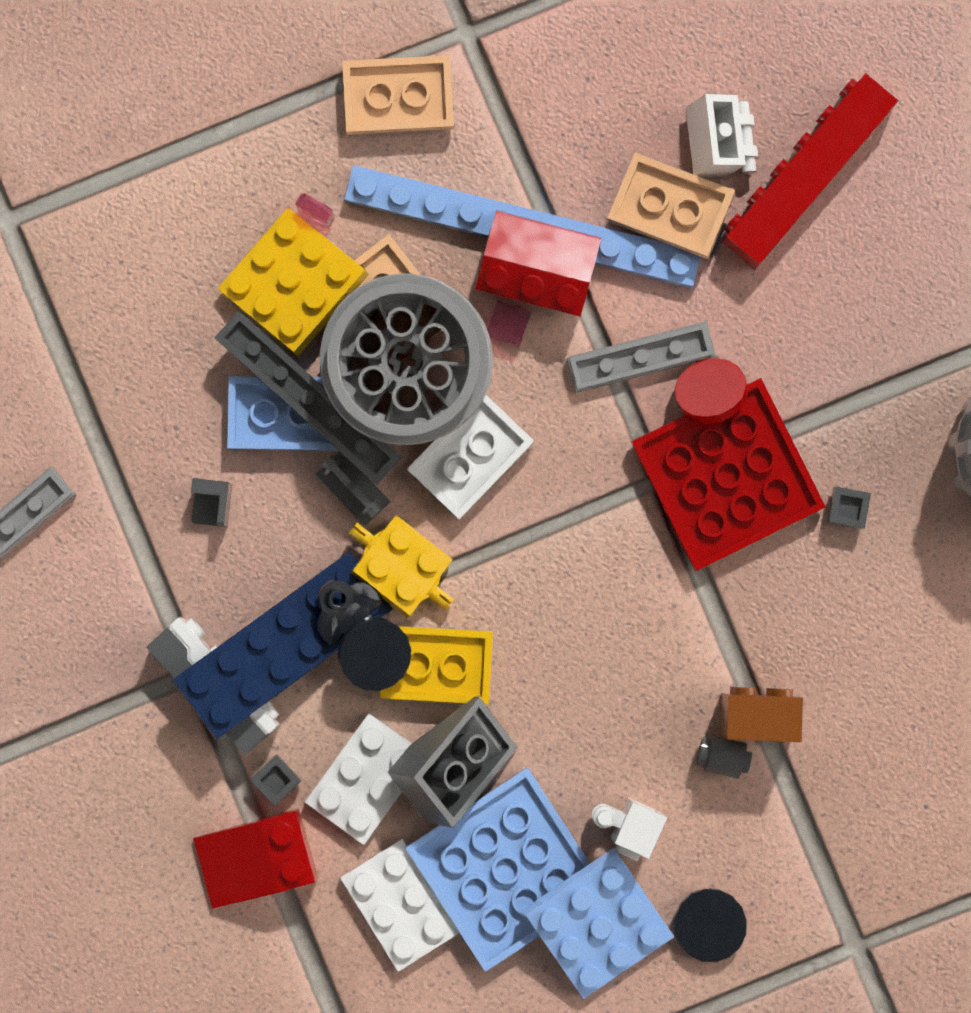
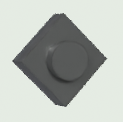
(849, 507)
(276, 779)

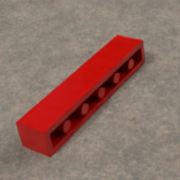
(809, 171)

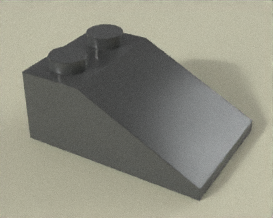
(453, 763)

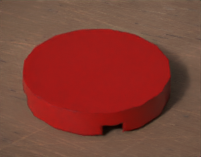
(711, 390)

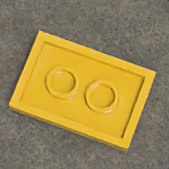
(445, 666)

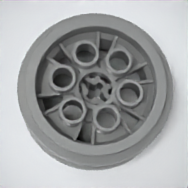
(466, 381)

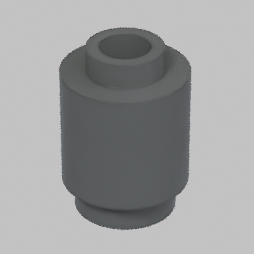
(724, 756)

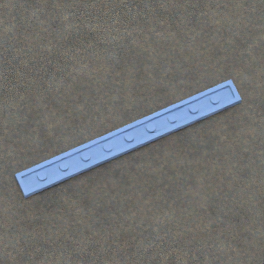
(476, 216)

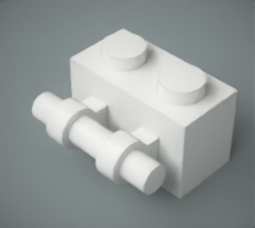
(721, 136)
(635, 827)

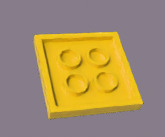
(292, 281)

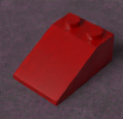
(256, 859)

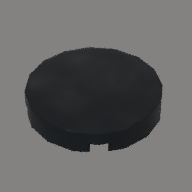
(374, 654)
(710, 925)

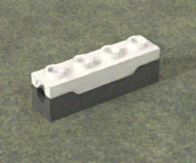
(182, 647)

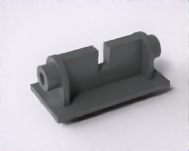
(352, 488)

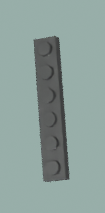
(304, 396)

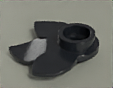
(354, 606)

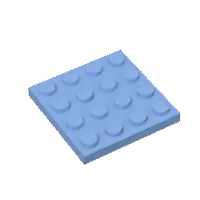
(498, 863)

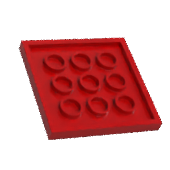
(728, 478)

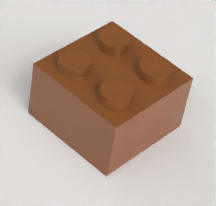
(761, 717)

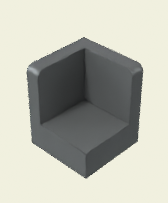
(211, 502)

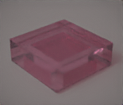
(315, 210)
(508, 323)

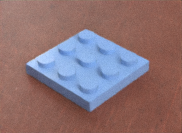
(598, 923)

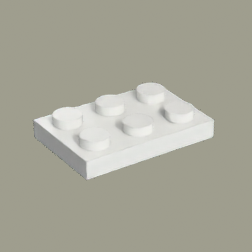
(471, 458)
(357, 786)
(399, 905)

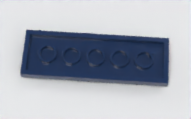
(265, 655)

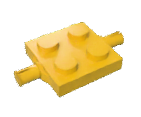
(401, 566)

